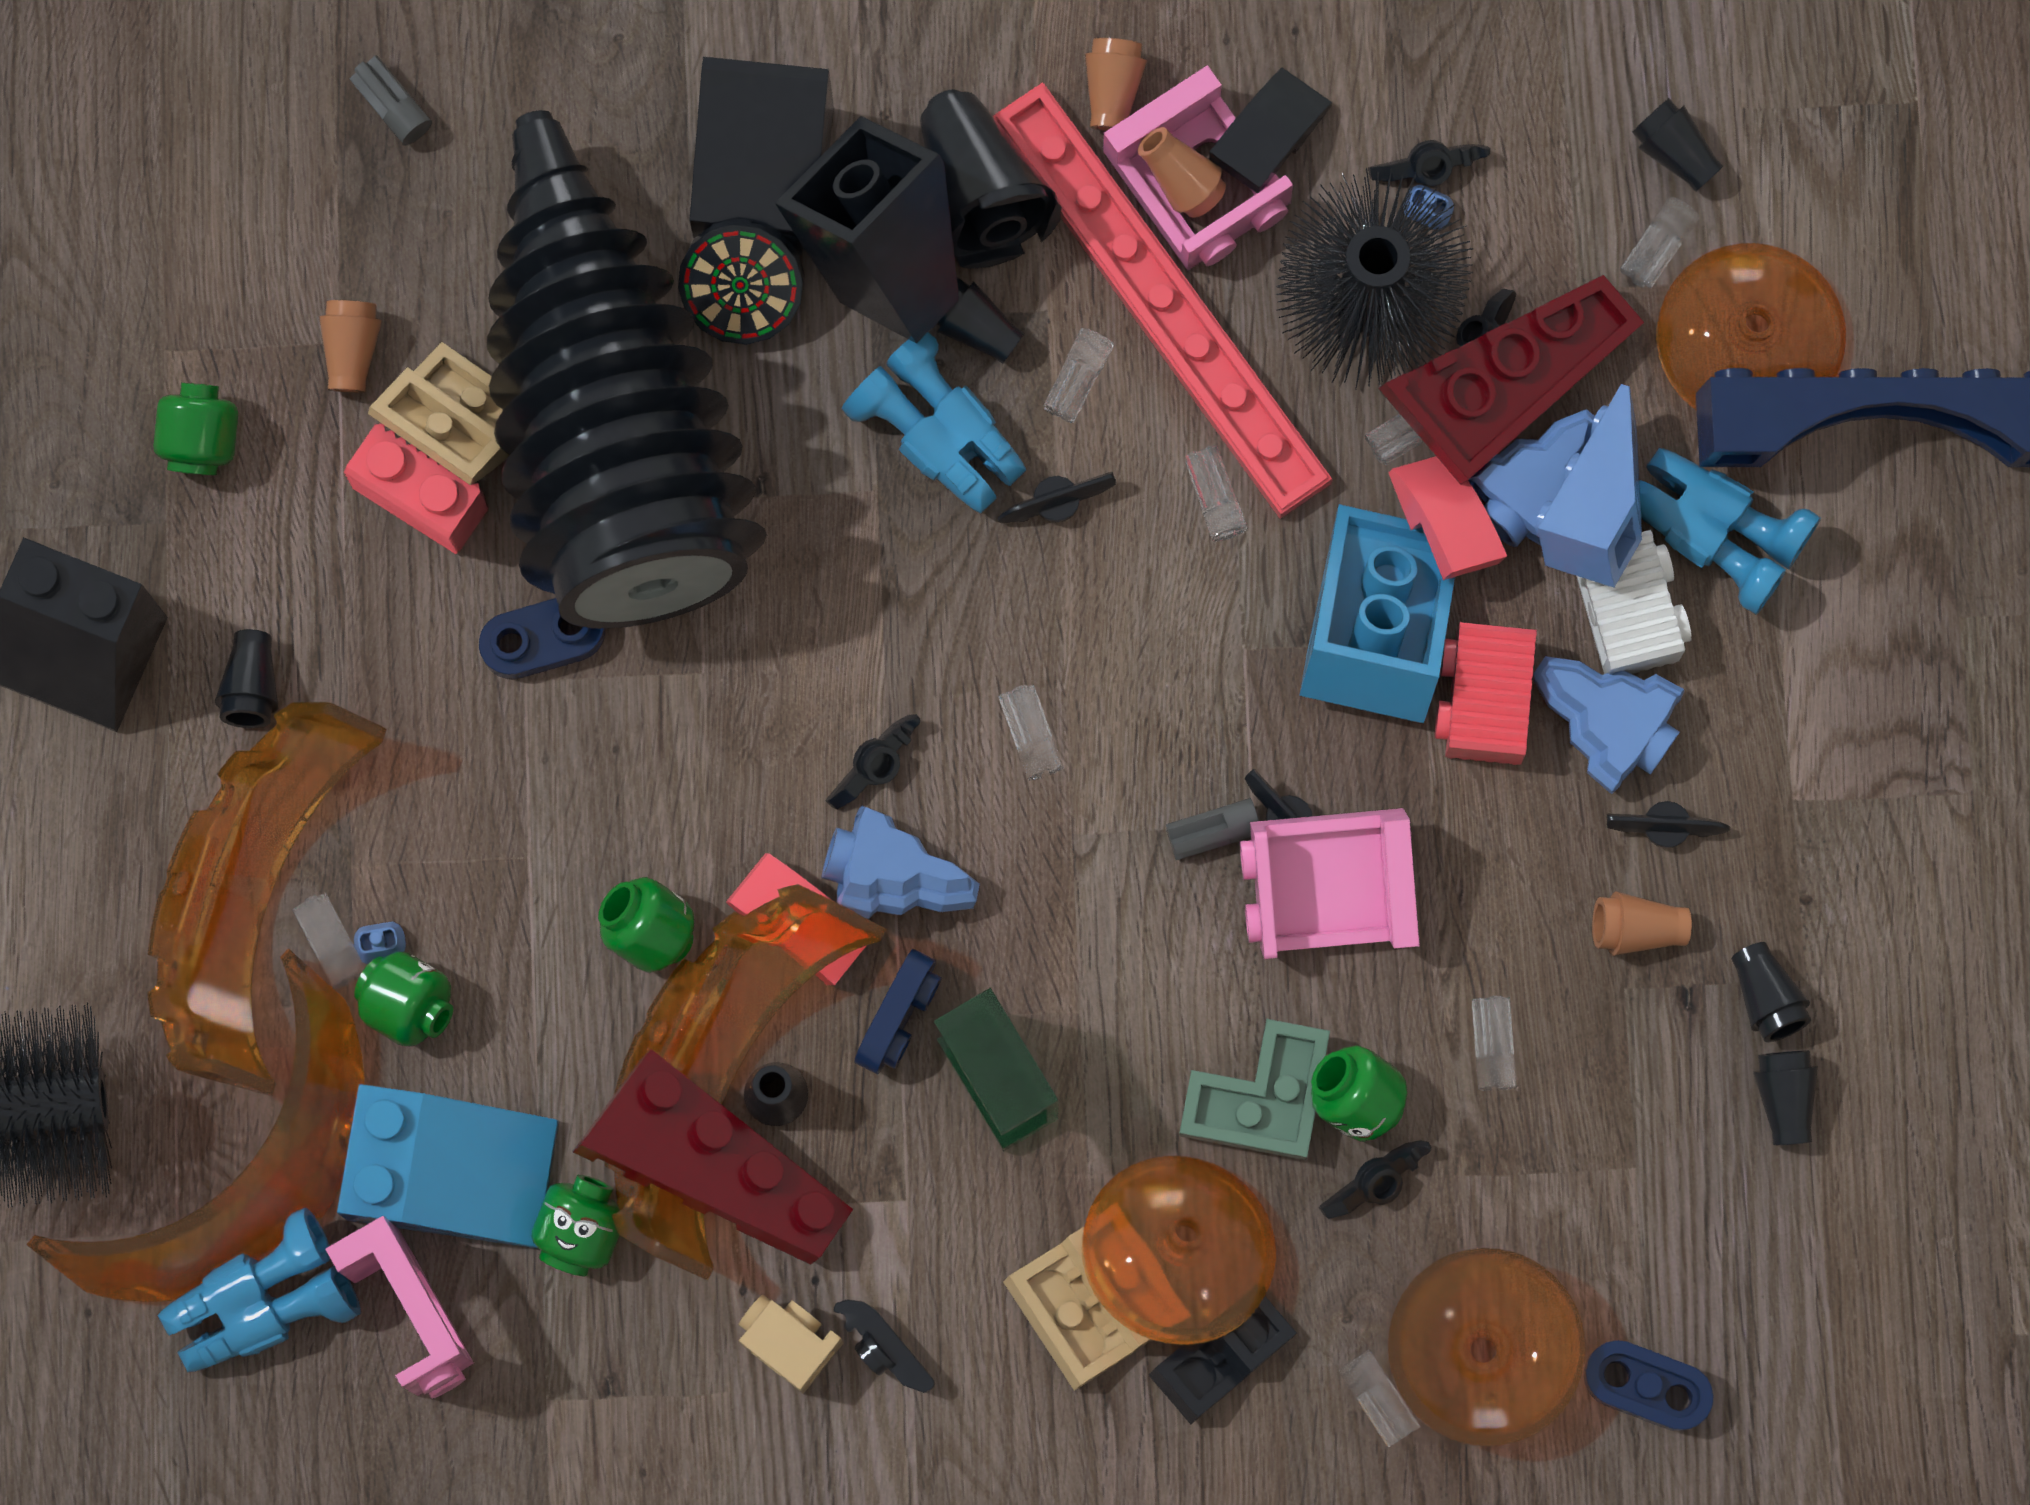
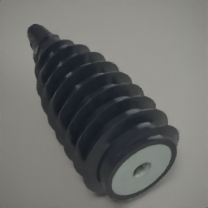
(603, 409)

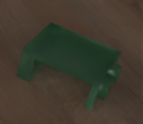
(997, 1069)

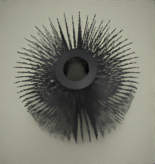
(1373, 279)
(52, 1106)

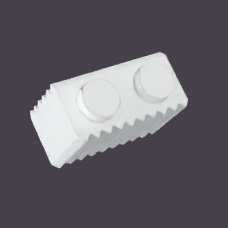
(1635, 620)

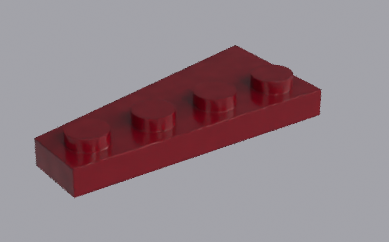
(1500, 383)
(690, 1145)

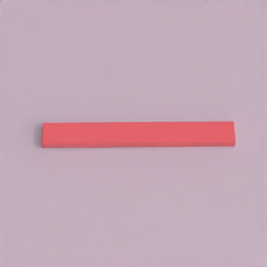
(1165, 304)

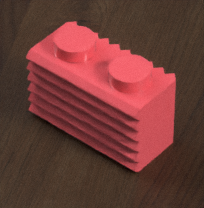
(416, 488)
(1488, 693)

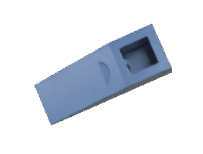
(1597, 512)

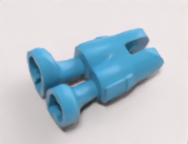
(947, 439)
(1711, 508)
(246, 1310)

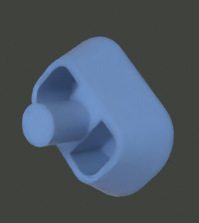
(1439, 198)
(379, 940)

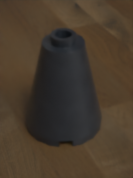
(990, 183)

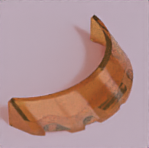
(223, 882)
(709, 1022)
(292, 1171)

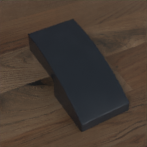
(1269, 130)
(1207, 1371)

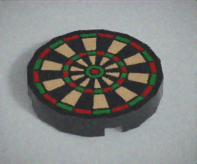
(741, 281)

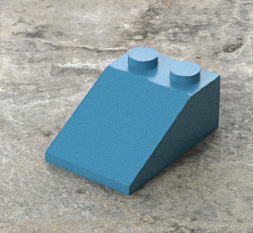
(1378, 618)
(446, 1166)

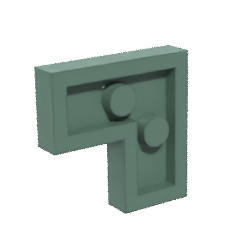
(1265, 1114)

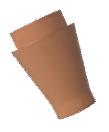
(1113, 80)
(1184, 175)
(349, 343)
(1637, 924)

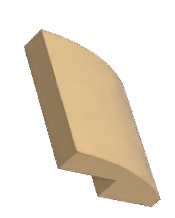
(445, 413)
(1069, 1315)

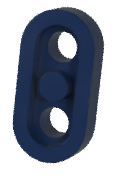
(542, 641)
(886, 1037)
(1647, 1385)

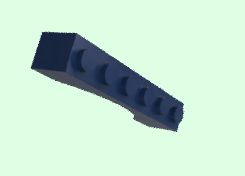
(1754, 418)

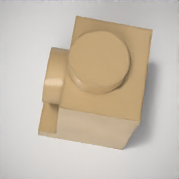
(788, 1341)

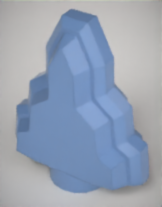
(1528, 476)
(1611, 716)
(892, 871)

